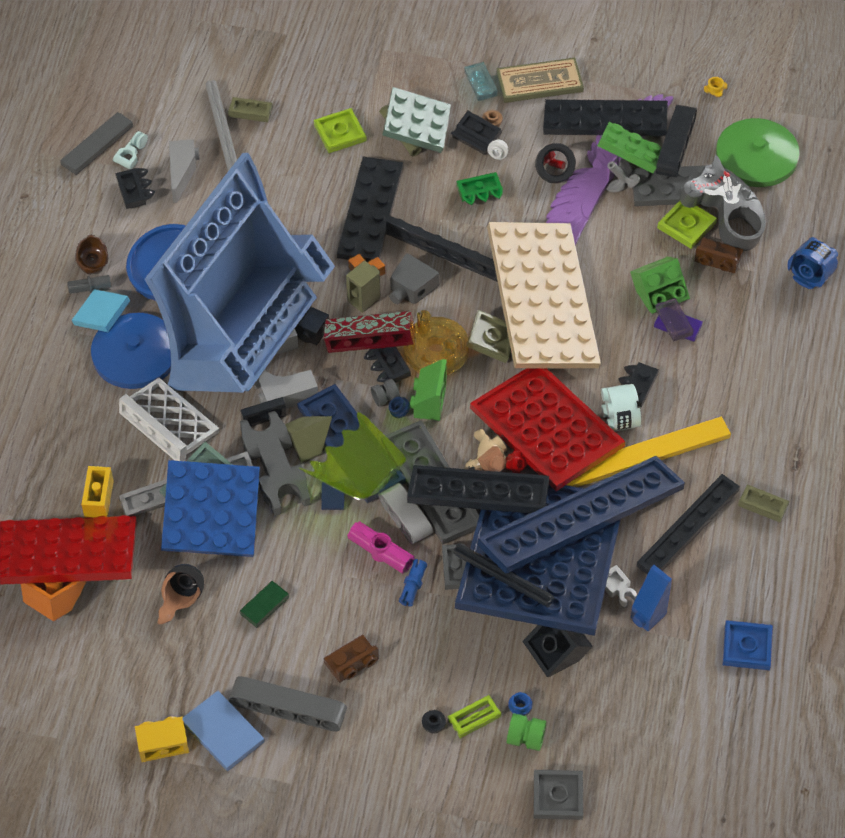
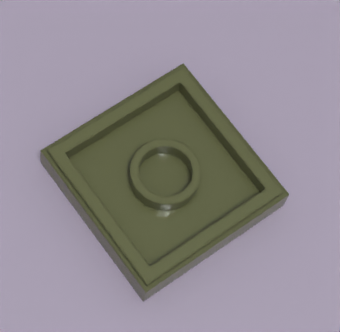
(489, 336)

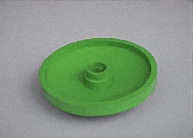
(758, 151)

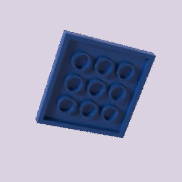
(210, 508)

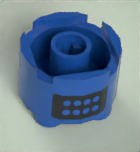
(813, 263)

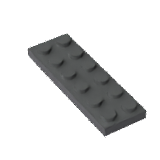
(421, 450)

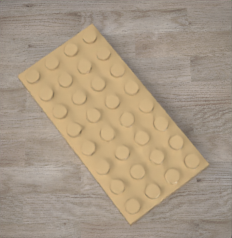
(543, 295)

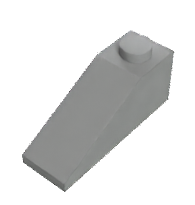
(182, 165)

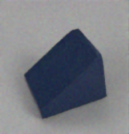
(332, 498)

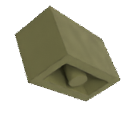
(363, 286)

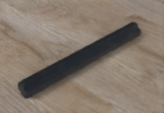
(509, 579)

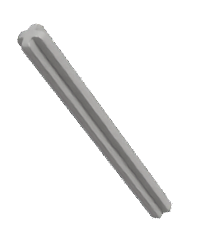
(221, 123)

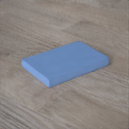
(222, 730)

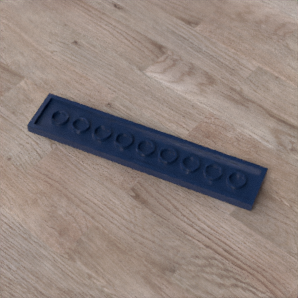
(580, 514)

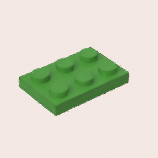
(630, 147)

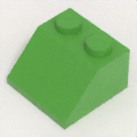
(430, 391)

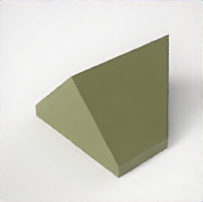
(308, 435)

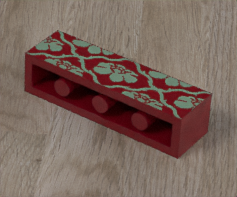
(369, 332)

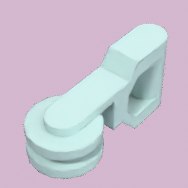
(138, 140)

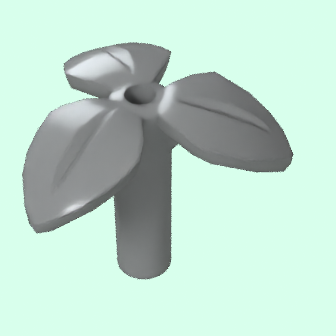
(623, 172)

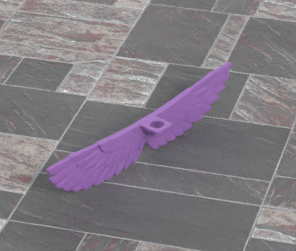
(584, 189)

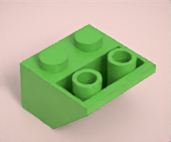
(660, 282)

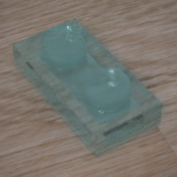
(481, 81)

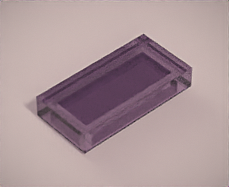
(674, 319)

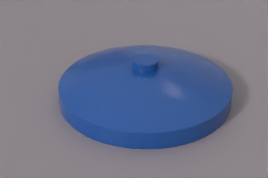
(146, 254)
(132, 351)

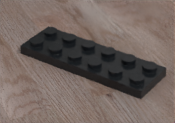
(593, 116)
(370, 208)
(477, 489)

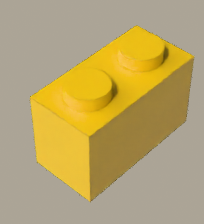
(97, 491)
(161, 739)

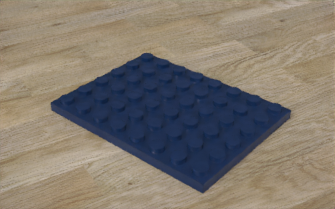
(572, 574)

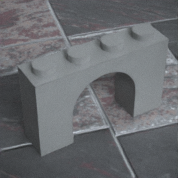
(293, 387)

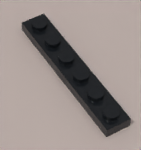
(441, 247)
(689, 524)

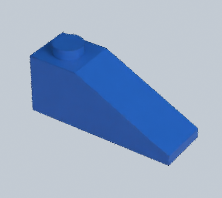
(652, 599)

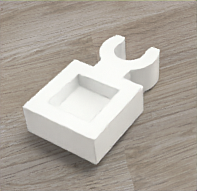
(618, 585)

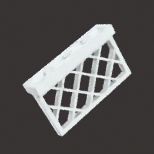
(152, 427)

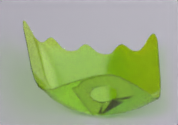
(362, 463)

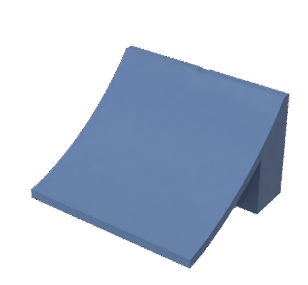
(233, 286)

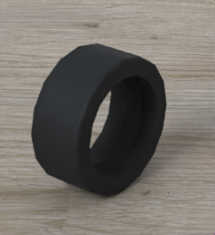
(570, 166)

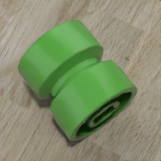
(526, 732)

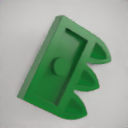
(479, 187)

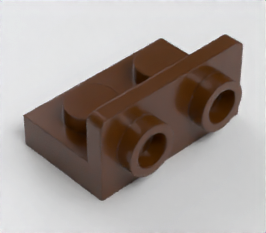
(718, 255)
(352, 658)

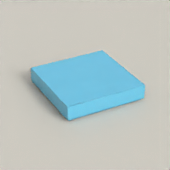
(101, 310)

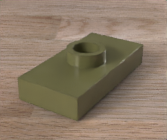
(250, 109)
(763, 503)

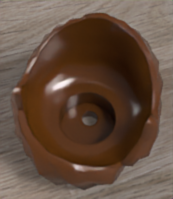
(91, 248)

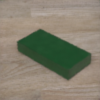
(264, 604)

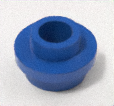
(520, 698)

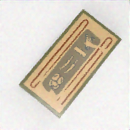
(539, 80)

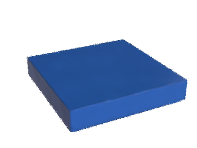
(747, 645)

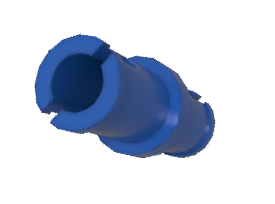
(413, 582)

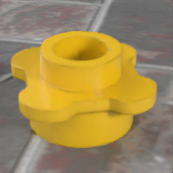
(715, 86)

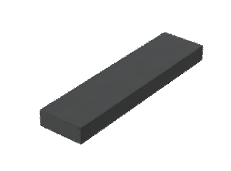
(96, 143)

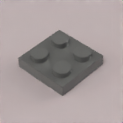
(558, 794)

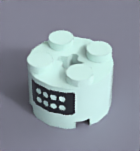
(621, 407)

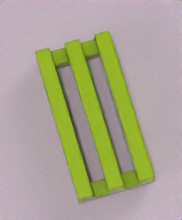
(457, 726)

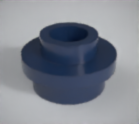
(399, 407)

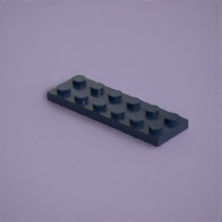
(344, 417)

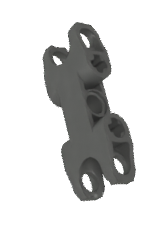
(279, 476)

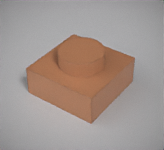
(492, 460)

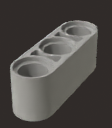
(405, 515)

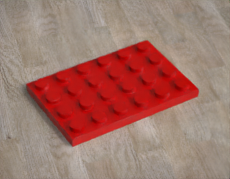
(548, 425)
(67, 549)

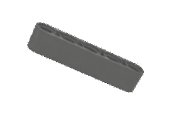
(288, 703)

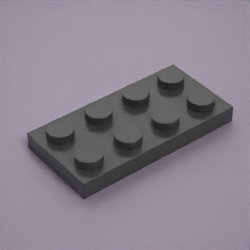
(661, 189)

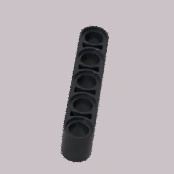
(676, 141)

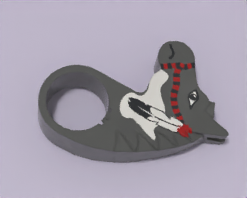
(731, 197)

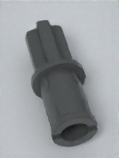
(89, 284)

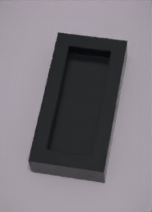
(259, 413)

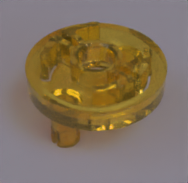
(437, 331)

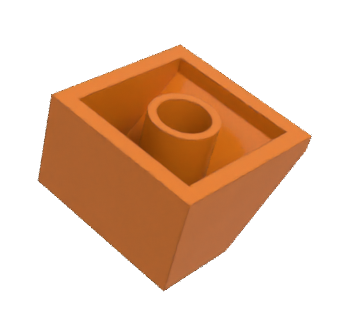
(52, 598)

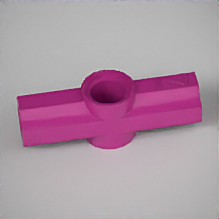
(370, 540)

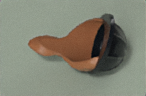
(180, 590)

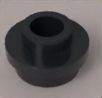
(433, 727)

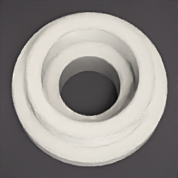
(498, 145)

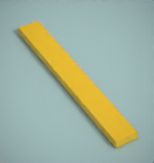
(662, 447)

